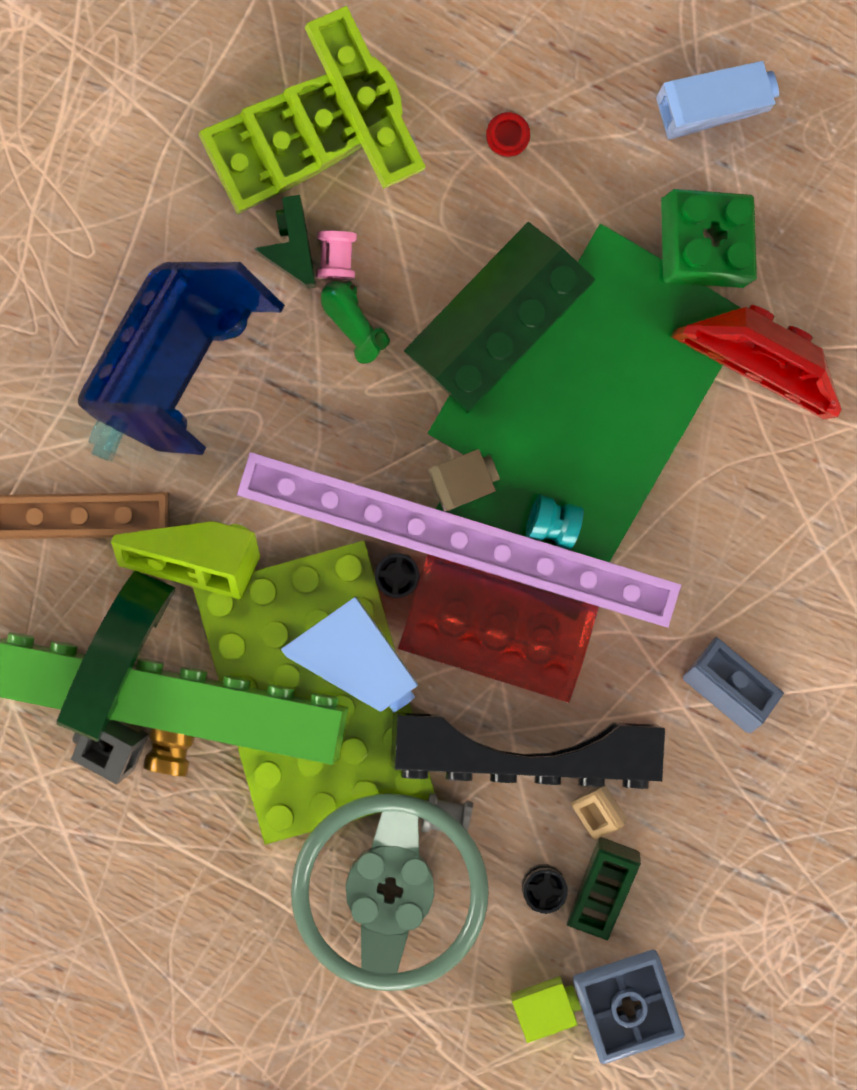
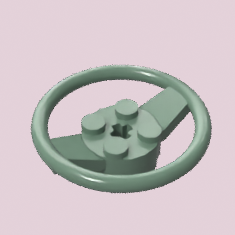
(384, 920)

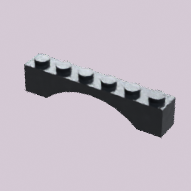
(618, 752)

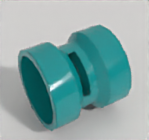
(554, 522)

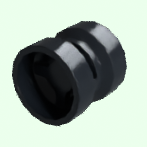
(397, 575)
(544, 896)

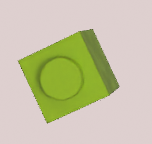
(546, 1008)

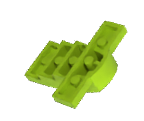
(316, 123)

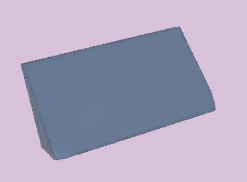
(733, 686)

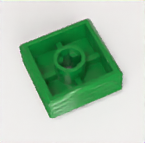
(690, 255)

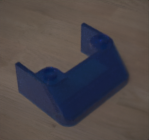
(163, 344)

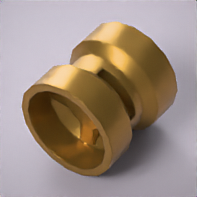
(165, 759)

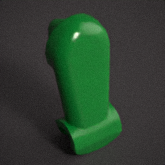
(342, 307)

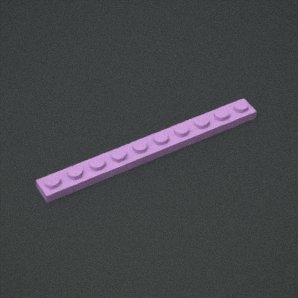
(458, 539)

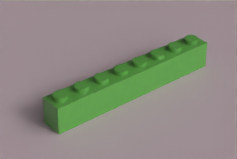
(184, 701)

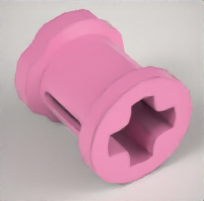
(336, 255)

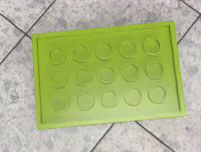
(247, 643)

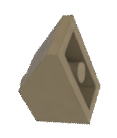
(463, 479)

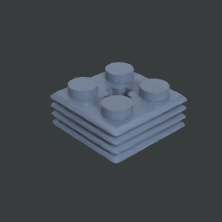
(654, 1019)

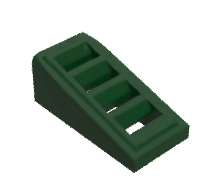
(616, 854)

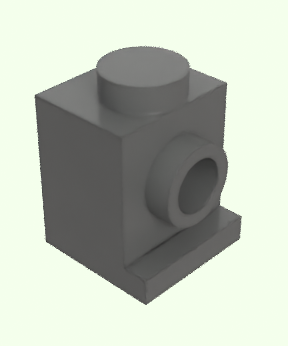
(109, 761)

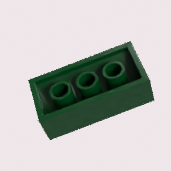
(499, 316)

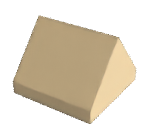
(599, 812)

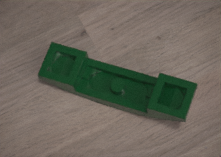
(113, 654)

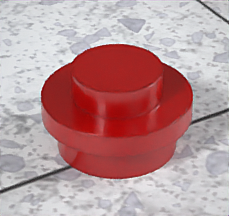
(508, 134)

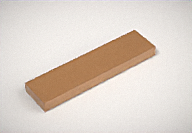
(81, 514)

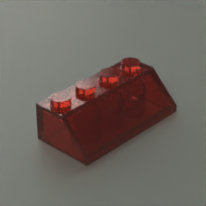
(498, 628)

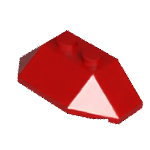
(767, 355)

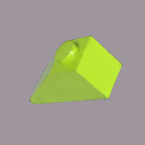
(196, 555)

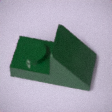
(293, 256)

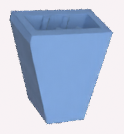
(716, 98)
(355, 657)

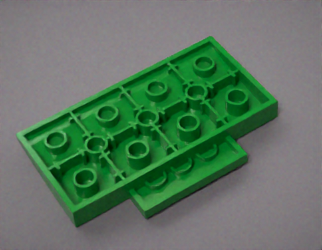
(592, 400)

